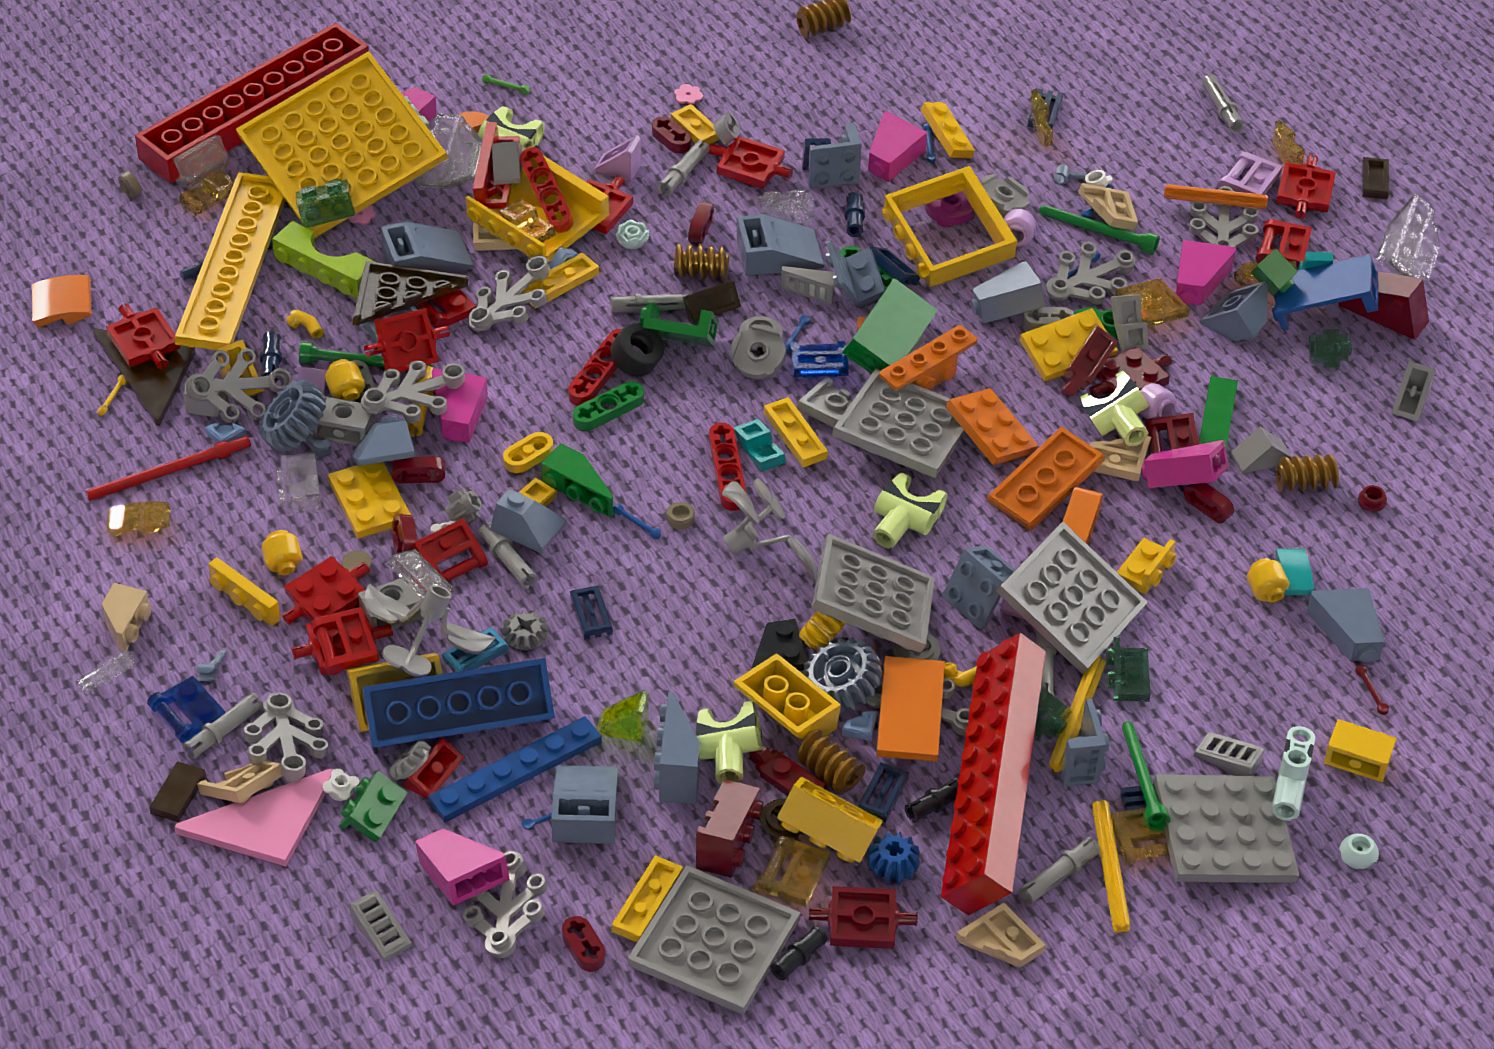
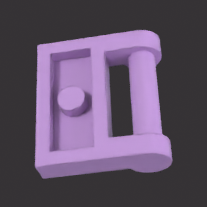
(1258, 178)

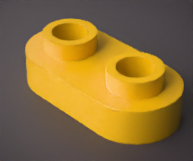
(524, 455)

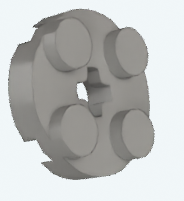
(1005, 194)
(752, 339)

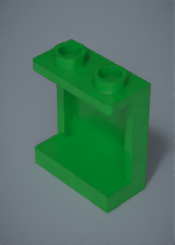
(702, 334)

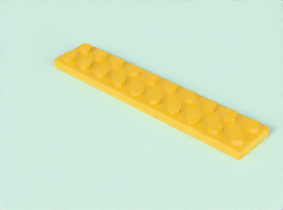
(231, 264)

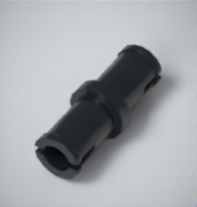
(932, 801)
(798, 953)

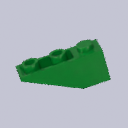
(574, 476)

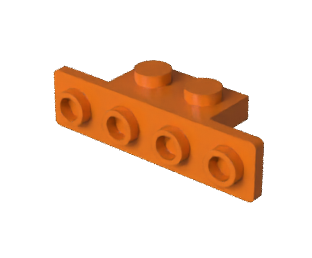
(931, 362)

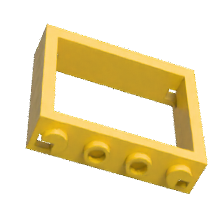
(958, 181)

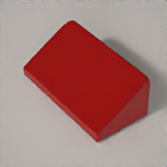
(435, 771)

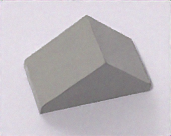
(506, 162)
(1414, 391)
(1259, 451)

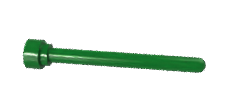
(1147, 242)
(310, 353)
(1154, 812)

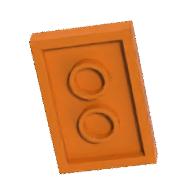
(991, 426)

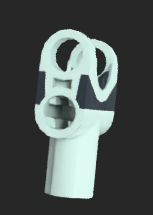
(1293, 774)

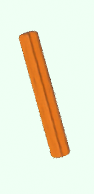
(1215, 196)

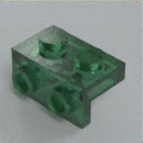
(325, 203)
(1128, 673)

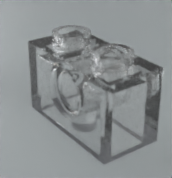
(300, 484)

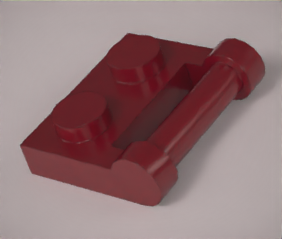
(1180, 431)

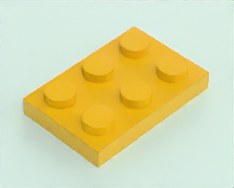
(1057, 343)
(367, 497)

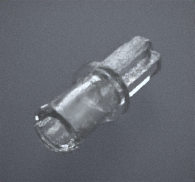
(105, 673)

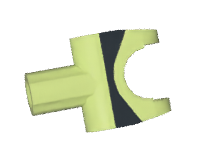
(529, 133)
(1119, 411)
(905, 511)
(729, 740)

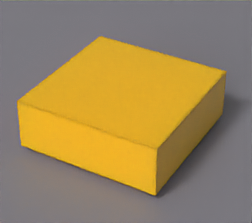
(539, 492)

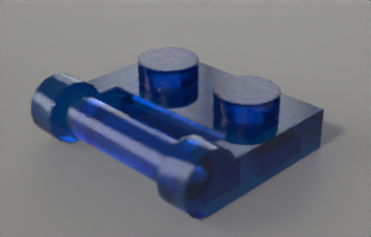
(819, 360)
(192, 701)

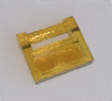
(1131, 828)
(799, 877)

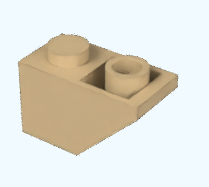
(124, 613)

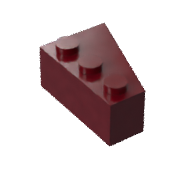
(1400, 304)
(728, 828)

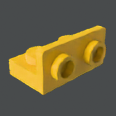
(1146, 564)

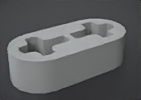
(727, 127)
(1044, 316)

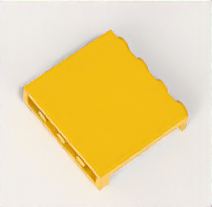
(584, 201)

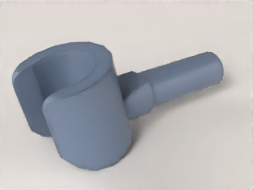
(1063, 174)
(319, 447)
(209, 671)

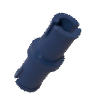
(854, 214)
(271, 354)

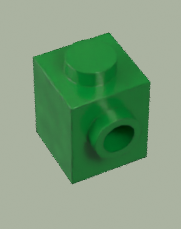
(1275, 272)

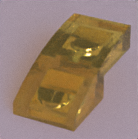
(1039, 116)
(1284, 145)
(212, 191)
(526, 218)
(145, 516)

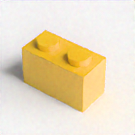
(1360, 750)

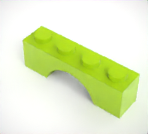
(297, 248)

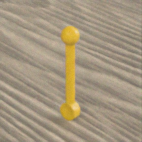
(103, 409)

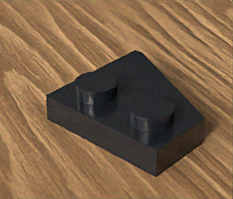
(784, 639)

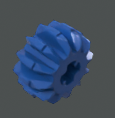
(893, 858)

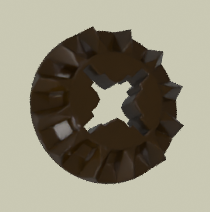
(770, 823)

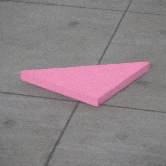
(266, 824)

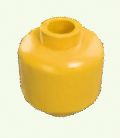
(345, 380)
(282, 552)
(1267, 580)

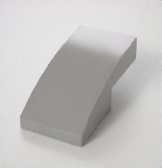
(1128, 322)

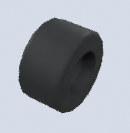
(630, 360)

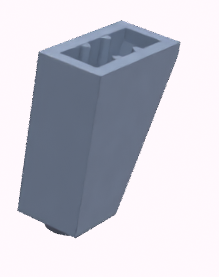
(1008, 294)
(1349, 622)

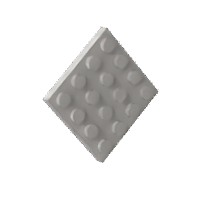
(901, 425)
(873, 593)
(1072, 597)
(1225, 829)
(714, 939)

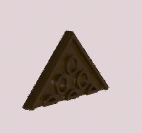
(395, 287)
(152, 386)

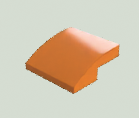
(61, 298)

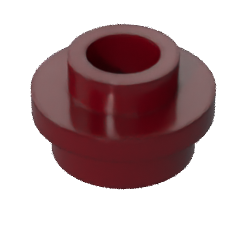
(1372, 498)

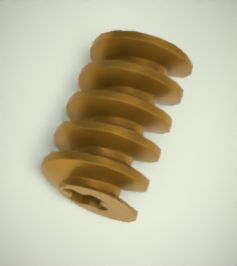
(822, 15)
(701, 262)
(1307, 471)
(829, 762)

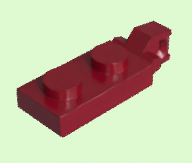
(1088, 360)
(780, 770)

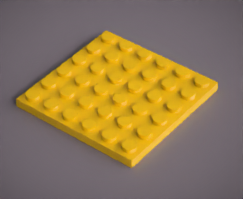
(343, 129)

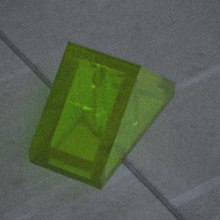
(626, 718)

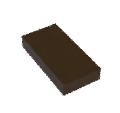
(1375, 178)
(714, 299)
(177, 791)

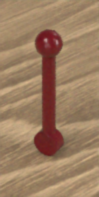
(1382, 708)

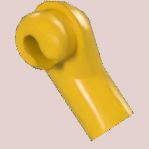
(308, 321)
(960, 678)

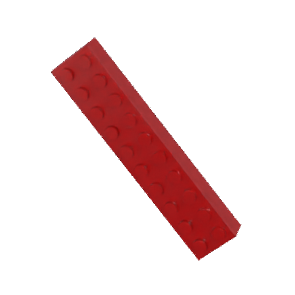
(246, 98)
(993, 775)

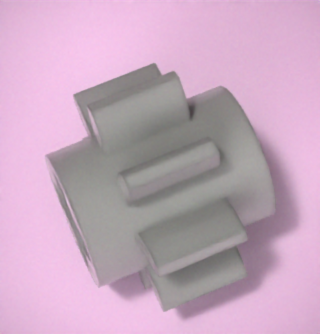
(463, 506)

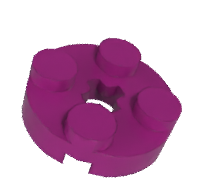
(950, 214)

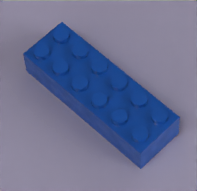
(458, 702)

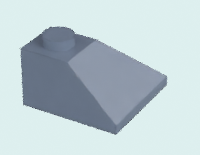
(1239, 313)
(384, 442)
(526, 521)

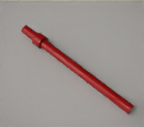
(220, 450)

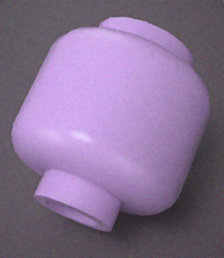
(1021, 225)
(1161, 401)

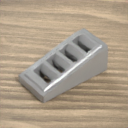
(816, 283)
(1232, 765)
(367, 910)

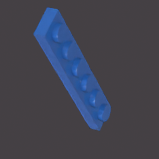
(514, 769)

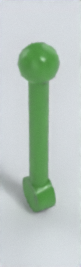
(524, 89)

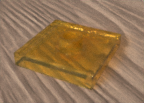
(1158, 302)

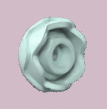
(632, 234)
(1361, 859)

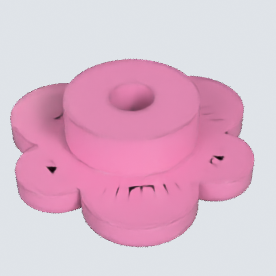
(688, 94)
(364, 216)

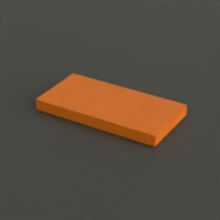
(1046, 478)
(910, 709)

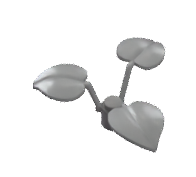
(745, 534)
(433, 606)

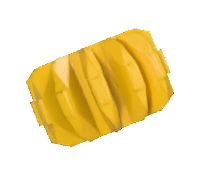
(820, 630)

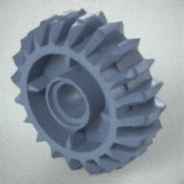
(292, 415)
(845, 671)

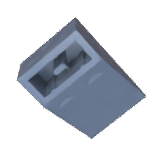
(771, 243)
(425, 247)
(678, 757)
(584, 804)

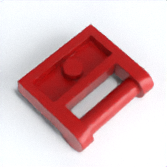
(1293, 242)
(454, 305)
(449, 543)
(354, 637)

